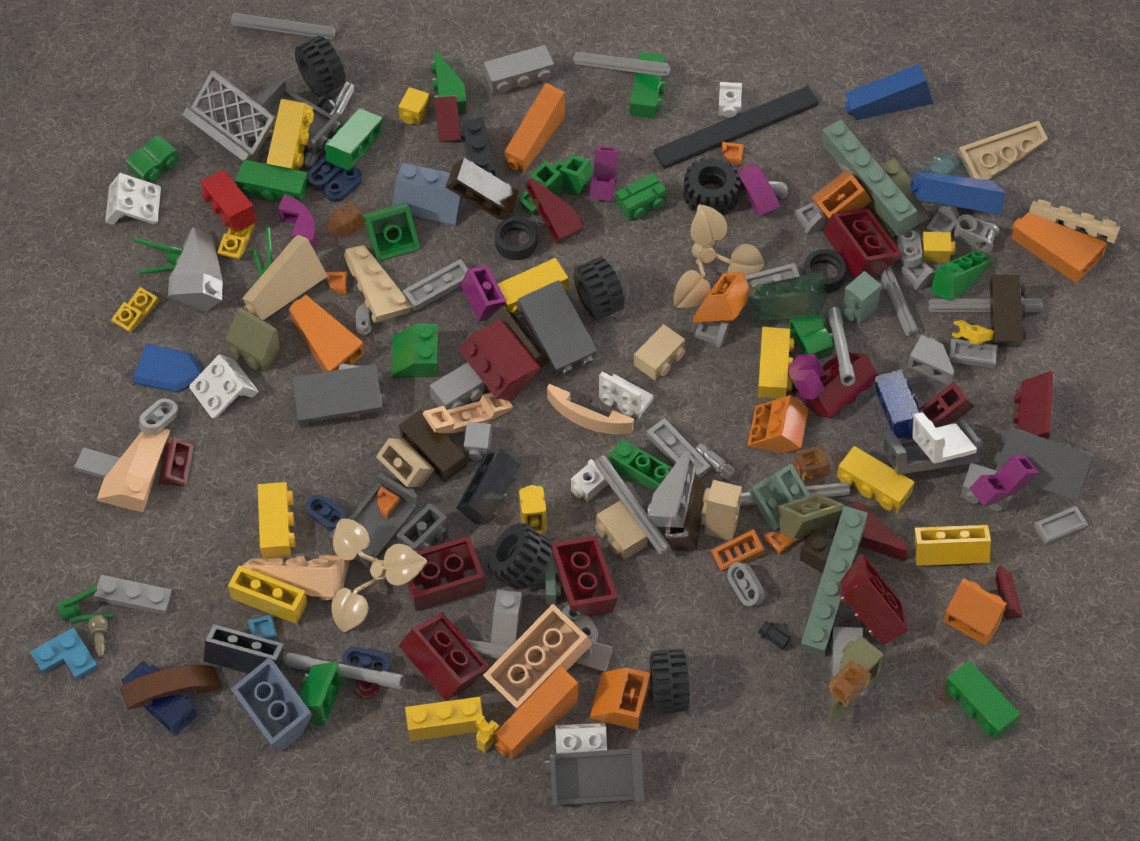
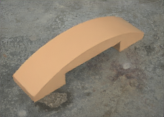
(456, 419)
(614, 424)

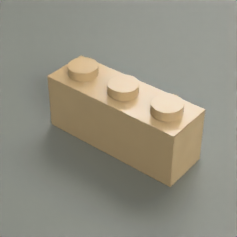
(721, 510)

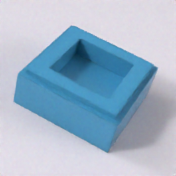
(263, 627)

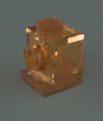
(345, 220)
(811, 463)
(843, 689)

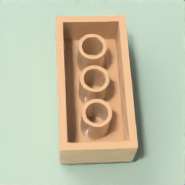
(537, 655)

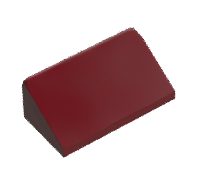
(447, 118)
(176, 462)
(1008, 593)

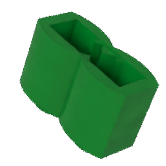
(152, 159)
(812, 335)

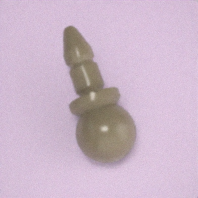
(98, 627)

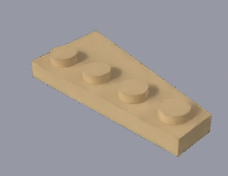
(996, 153)
(1075, 221)
(378, 288)

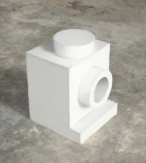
(730, 99)
(590, 488)

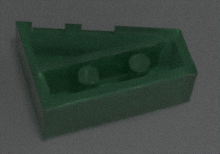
(788, 298)

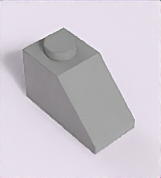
(931, 360)
(506, 617)

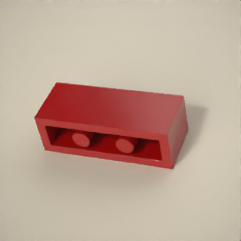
(228, 201)

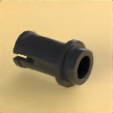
(774, 635)

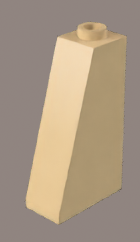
(285, 279)

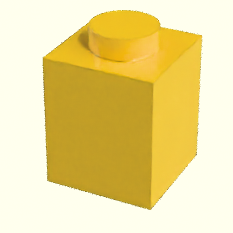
(414, 106)
(937, 247)

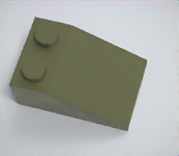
(903, 182)
(861, 653)

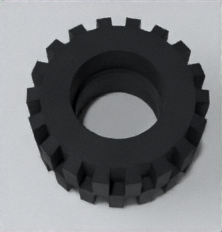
(320, 65)
(714, 172)
(599, 288)
(519, 556)
(669, 681)

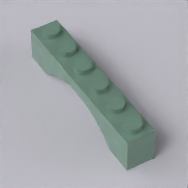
(891, 202)
(828, 598)

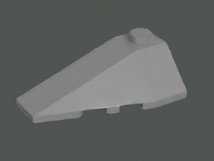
(197, 273)

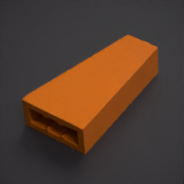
(536, 128)
(1058, 245)
(325, 336)
(538, 713)

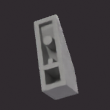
(673, 495)

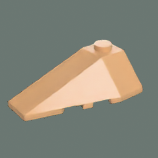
(134, 473)
(316, 577)

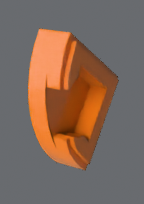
(733, 152)
(337, 281)
(387, 501)
(778, 542)

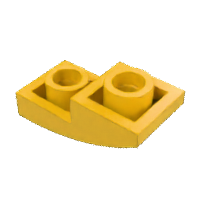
(235, 244)
(137, 309)

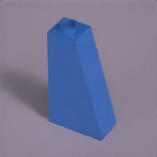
(890, 94)
(958, 191)

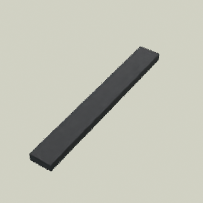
(735, 127)

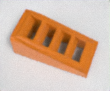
(744, 539)

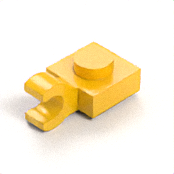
(975, 333)
(486, 735)

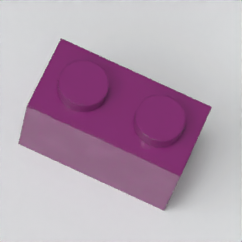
(482, 292)

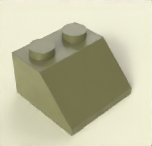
(252, 341)
(808, 514)

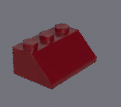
(861, 242)
(499, 360)
(836, 394)
(1035, 405)
(448, 574)
(585, 575)
(873, 601)
(443, 656)

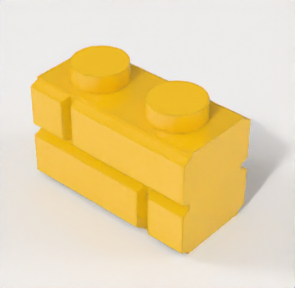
(533, 508)

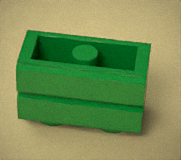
(641, 197)

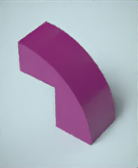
(604, 173)
(757, 189)
(298, 214)
(806, 375)
(1005, 482)

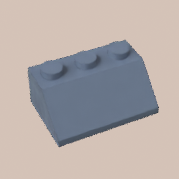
(426, 194)
(273, 704)

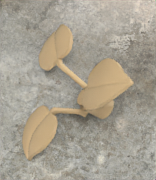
(705, 229)
(398, 568)

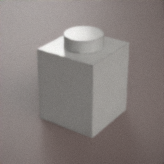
(477, 440)

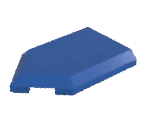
(166, 368)

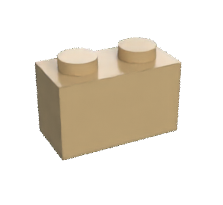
(660, 352)
(405, 462)
(620, 530)

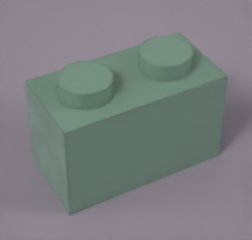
(861, 298)

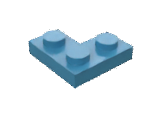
(68, 649)

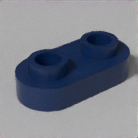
(322, 171)
(344, 183)
(329, 513)
(367, 659)

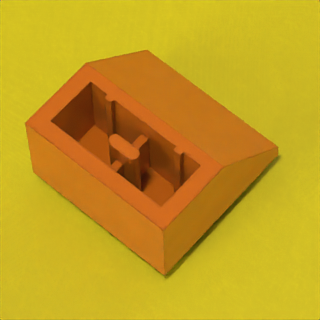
(841, 195)
(724, 299)
(778, 425)
(975, 612)
(621, 697)

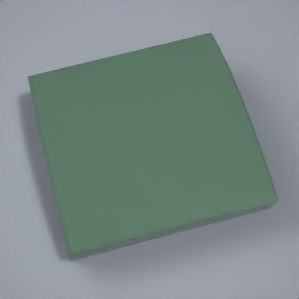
(777, 490)

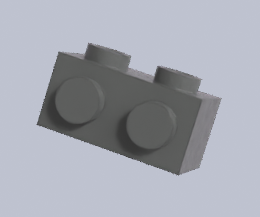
(424, 529)

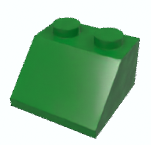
(391, 231)
(416, 352)
(321, 690)

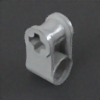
(975, 233)

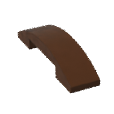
(169, 682)

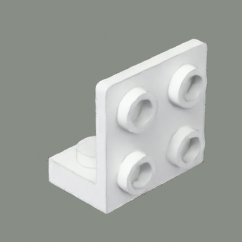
(132, 198)
(221, 385)
(623, 395)
(941, 442)
(580, 737)

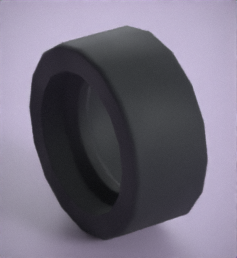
(516, 252)
(830, 257)

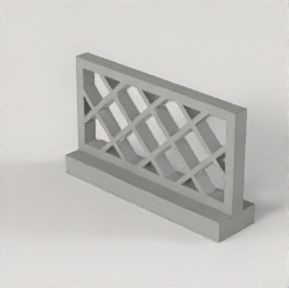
(218, 131)

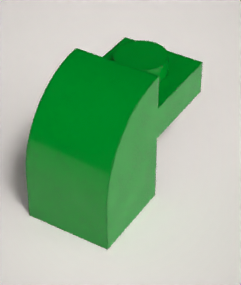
(575, 173)
(549, 178)

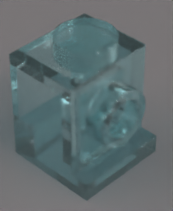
(942, 165)

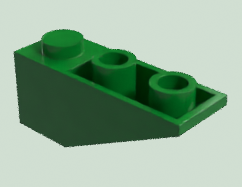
(448, 82)
(958, 275)
(637, 465)

